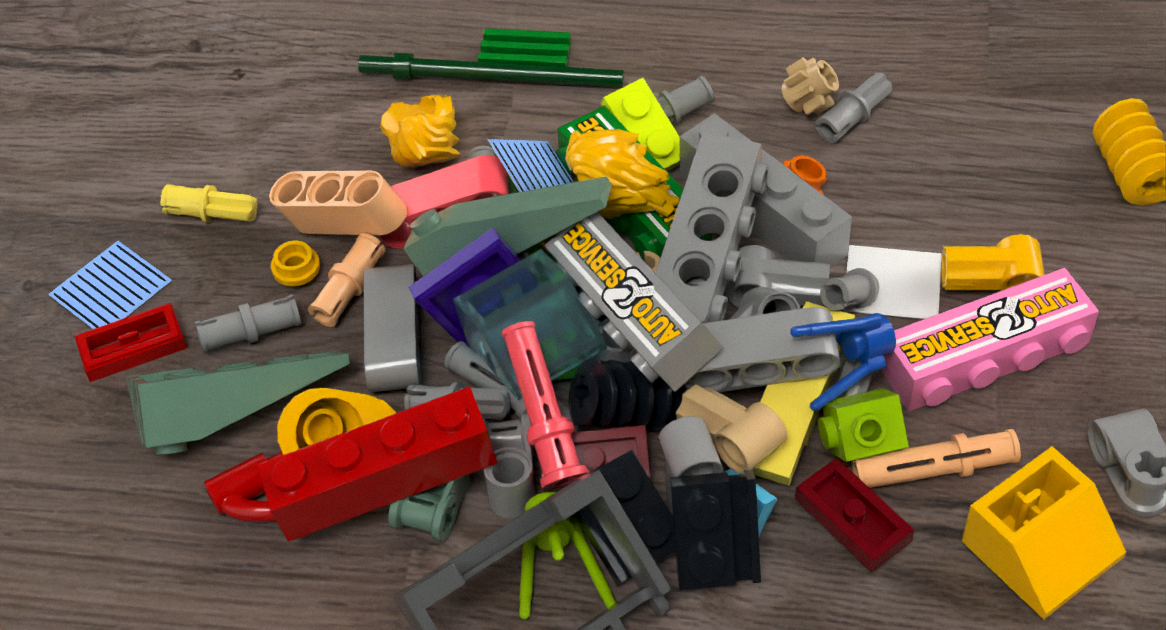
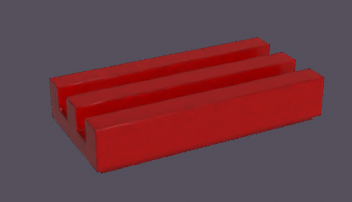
(132, 347)

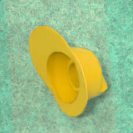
(324, 414)

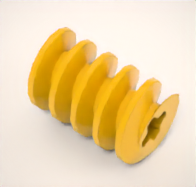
(1133, 151)

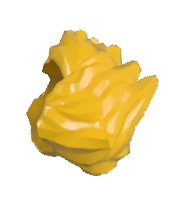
(421, 131)
(634, 180)

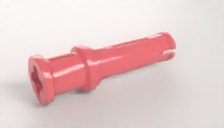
(548, 429)

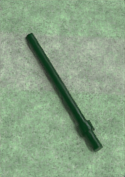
(405, 66)

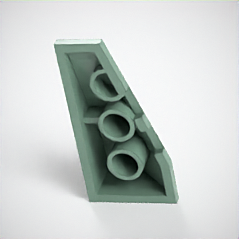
(517, 217)

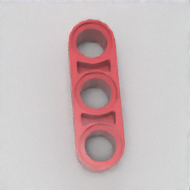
(440, 189)

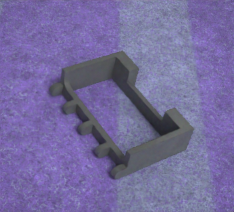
(586, 490)

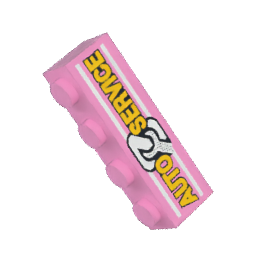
(989, 339)

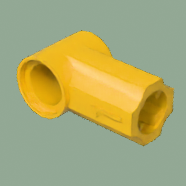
(992, 267)

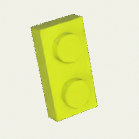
(642, 114)

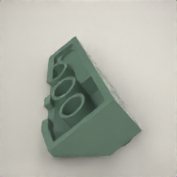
(194, 404)

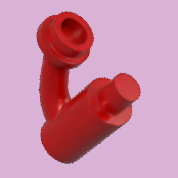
(236, 487)

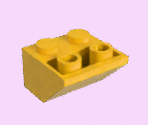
(1044, 532)

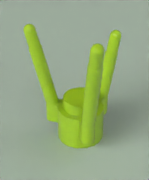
(554, 539)

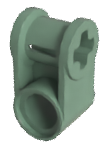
(432, 509)

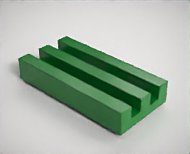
(525, 47)

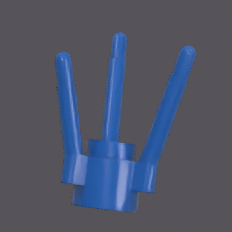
(861, 340)

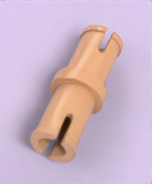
(346, 280)

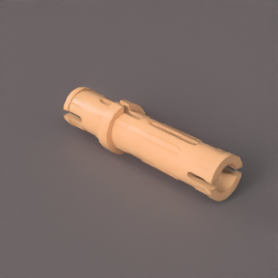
(997, 450)

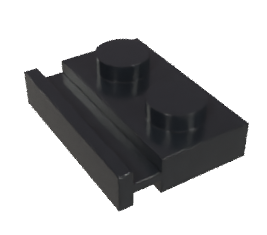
(644, 510)
(715, 529)

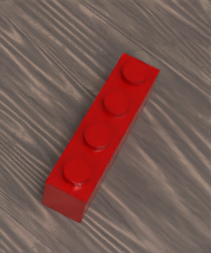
(377, 464)

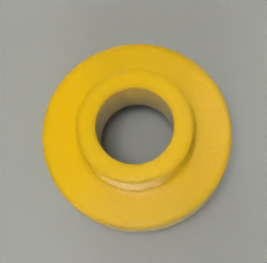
(294, 263)

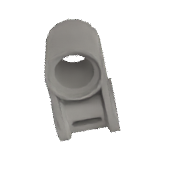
(1132, 459)
(512, 479)

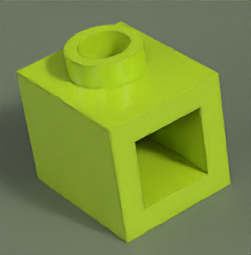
(863, 425)

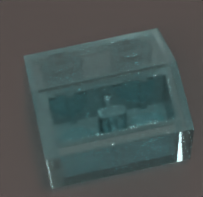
(529, 292)

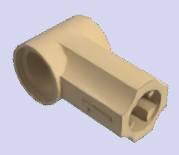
(738, 433)

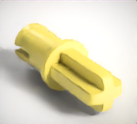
(208, 203)

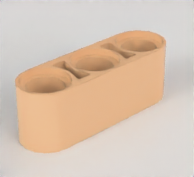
(338, 202)

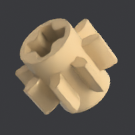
(810, 86)

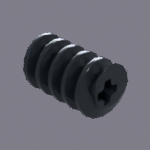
(621, 396)

